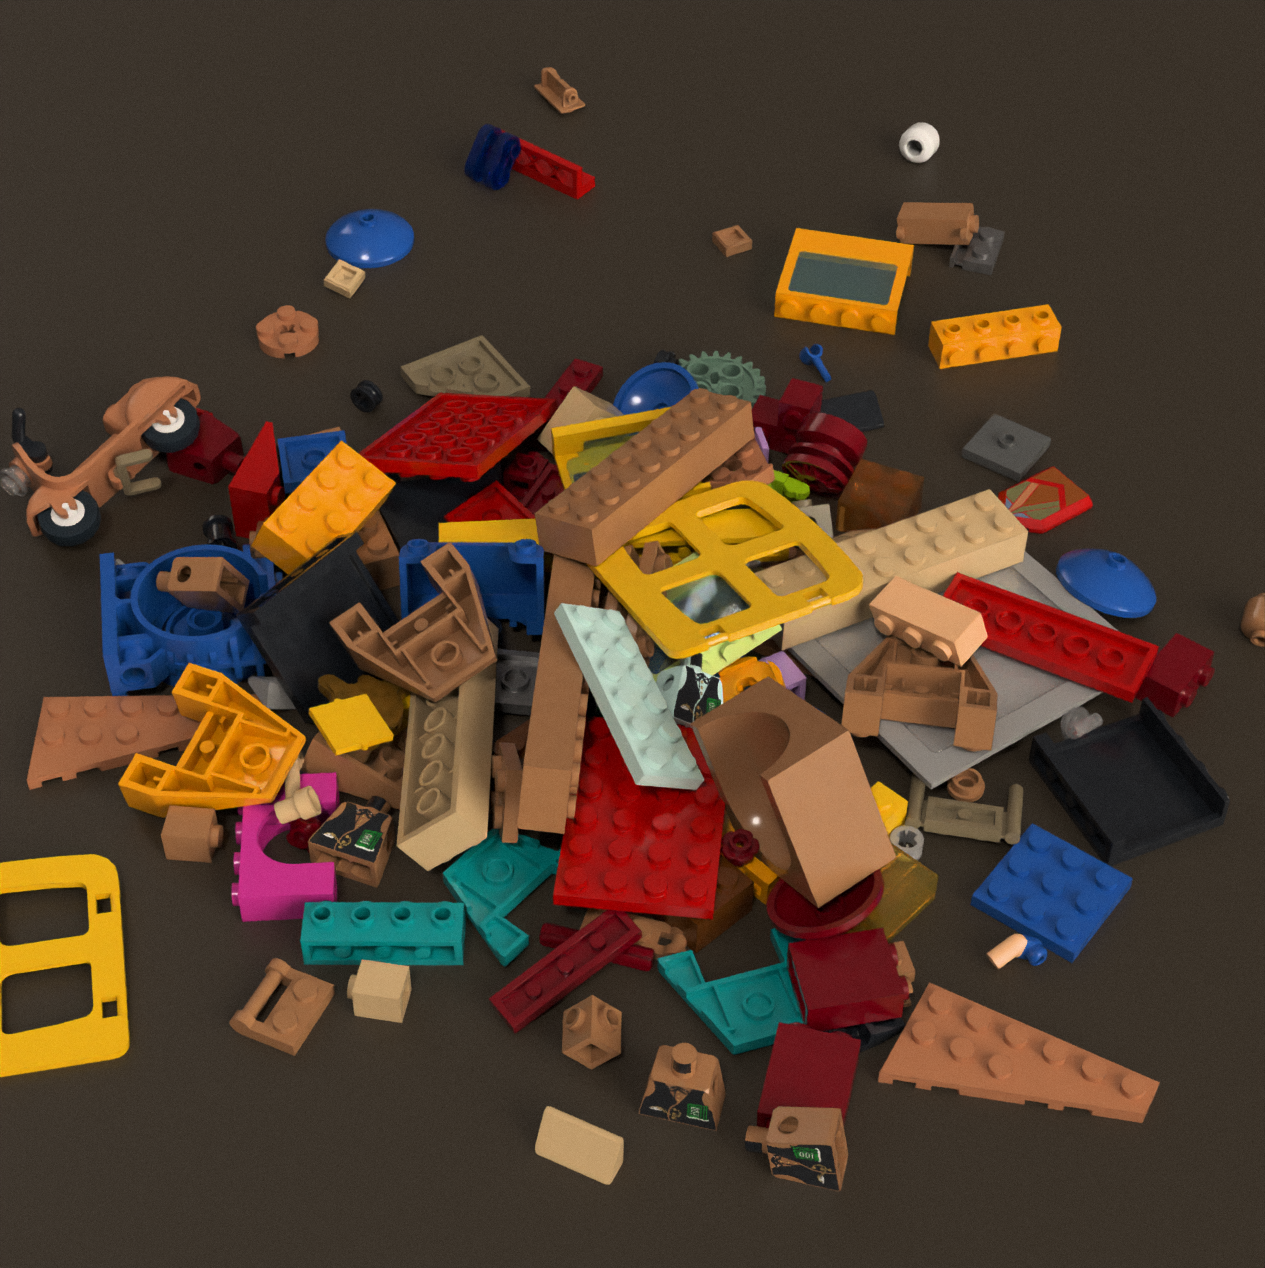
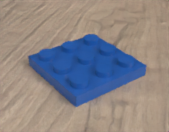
(1051, 892)

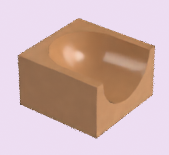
(796, 788)

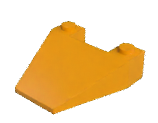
(232, 759)

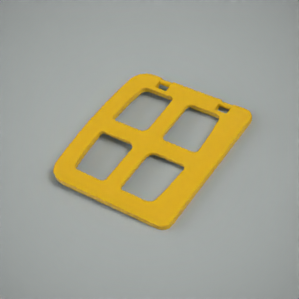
(679, 634)
(102, 947)

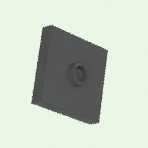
(1006, 447)

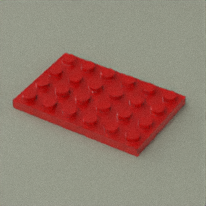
(458, 435)
(639, 842)

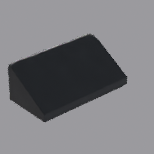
(857, 408)

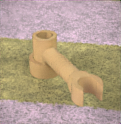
(297, 801)

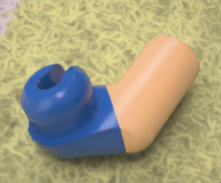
(1020, 947)

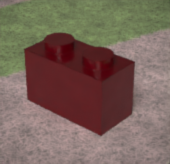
(1177, 675)

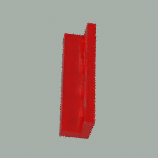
(553, 170)

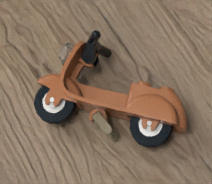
(147, 420)

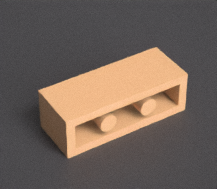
(928, 621)

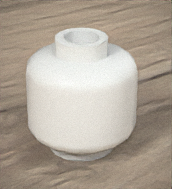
(919, 142)

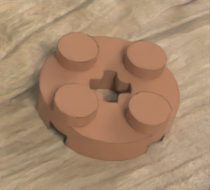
(287, 333)

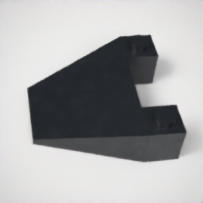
(419, 505)

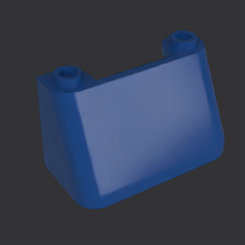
(507, 573)

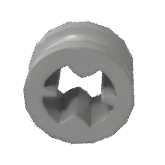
(910, 835)

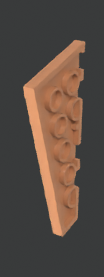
(104, 733)
(1002, 1059)

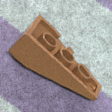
(361, 771)

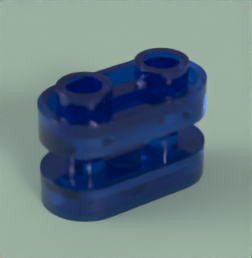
(492, 157)

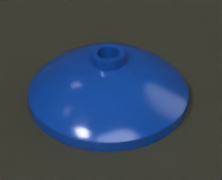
(370, 238)
(654, 388)
(1106, 582)

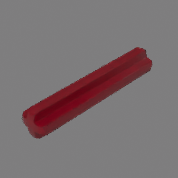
(634, 957)

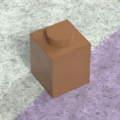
(191, 834)

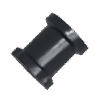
(211, 531)

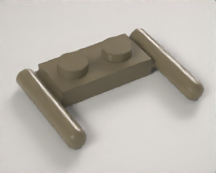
(965, 818)

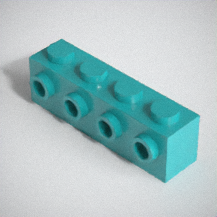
(383, 933)

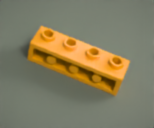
(994, 336)

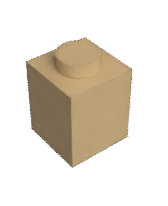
(380, 990)

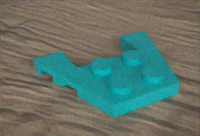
(494, 881)
(740, 1007)

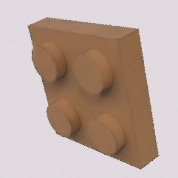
(505, 799)

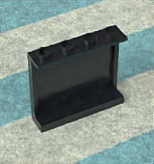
(294, 617)
(1130, 785)

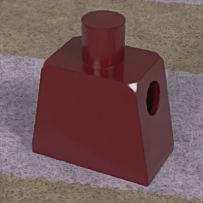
(212, 453)

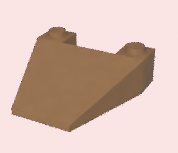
(435, 644)
(920, 689)

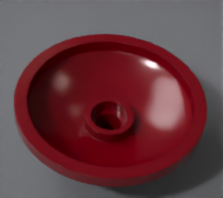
(803, 920)

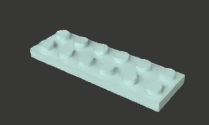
(628, 697)

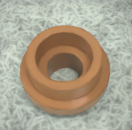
(966, 786)

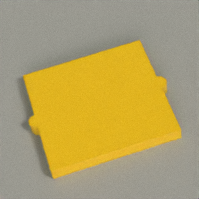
(350, 724)

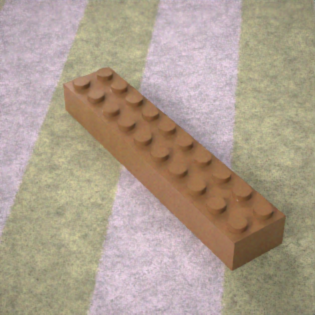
(557, 709)

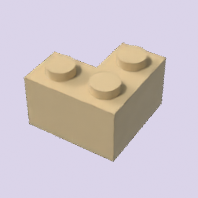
(577, 408)

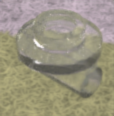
(1079, 722)

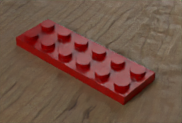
(1056, 639)

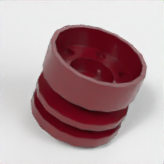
(825, 453)

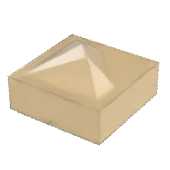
(344, 278)

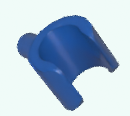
(814, 358)

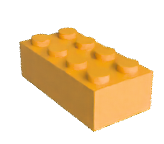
(328, 503)

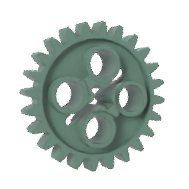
(726, 376)

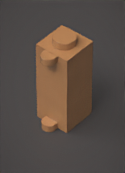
(936, 223)

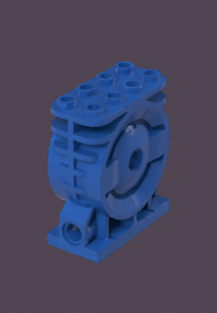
(136, 614)

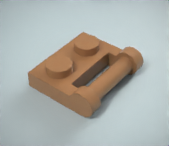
(292, 1015)

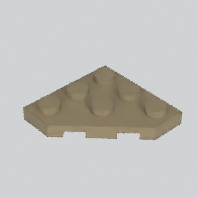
(465, 369)

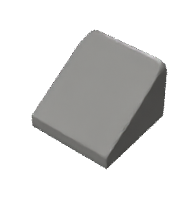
(270, 692)

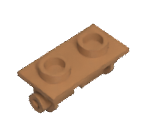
(558, 92)

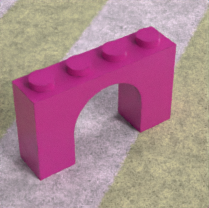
(274, 888)

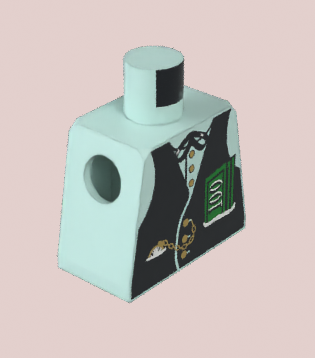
(689, 690)

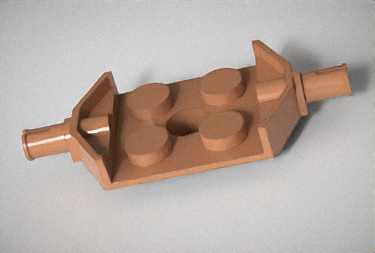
(748, 466)

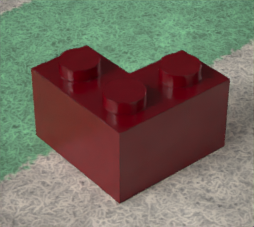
(783, 417)

